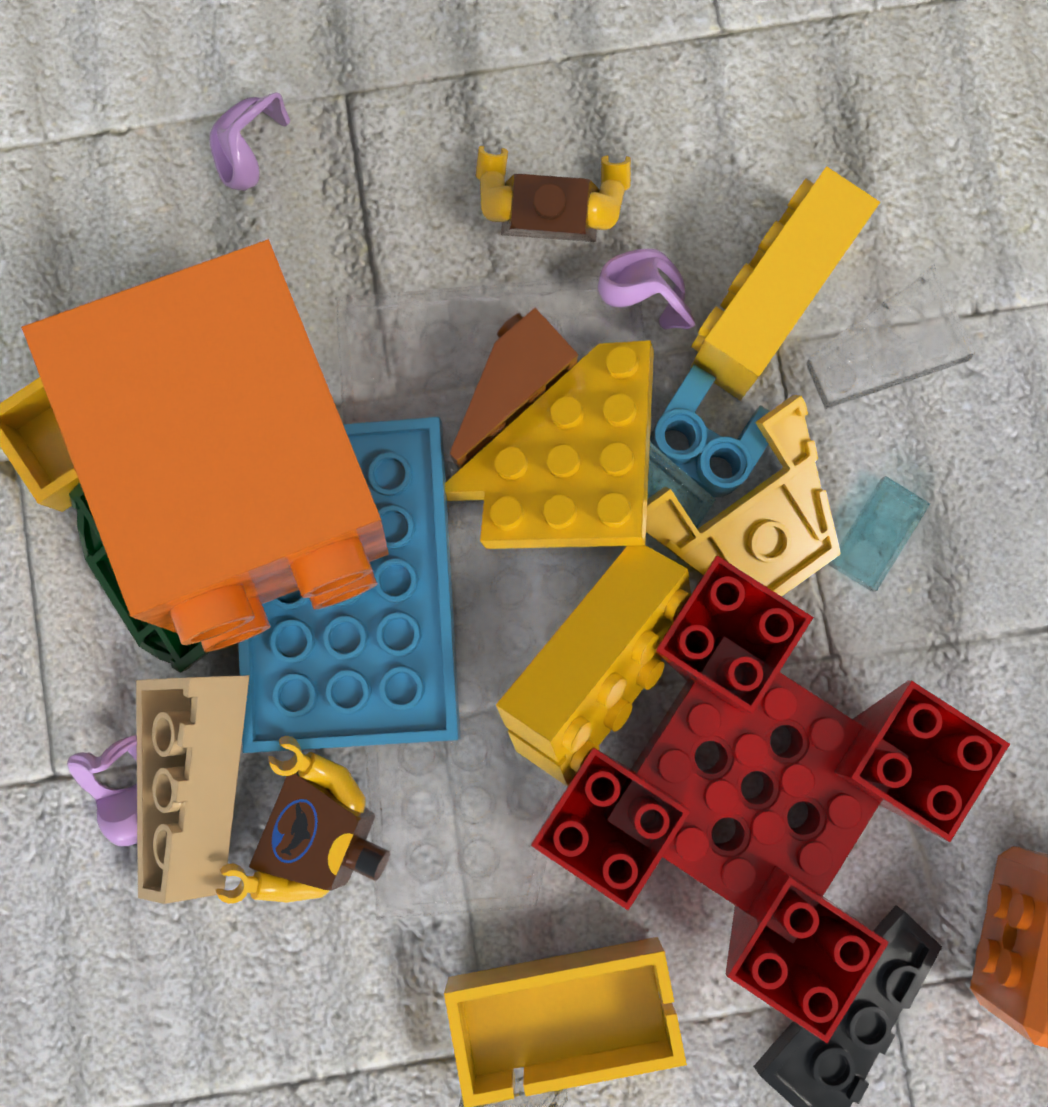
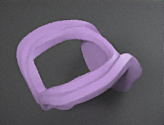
(230, 152)
(635, 277)
(114, 806)

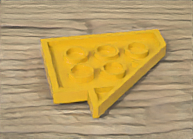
(572, 460)

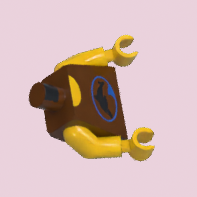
(551, 204)
(311, 835)

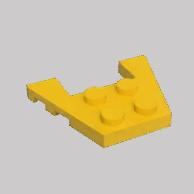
(775, 530)

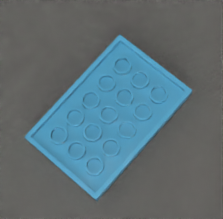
(384, 659)

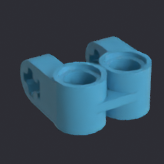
(704, 443)

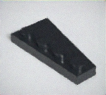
(835, 1072)

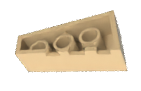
(186, 782)

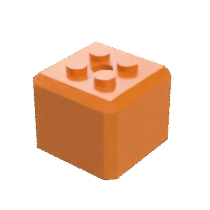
(1013, 945)

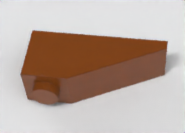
(518, 371)

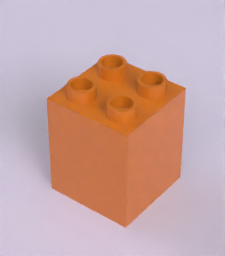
(210, 448)

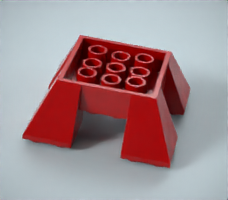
(897, 754)

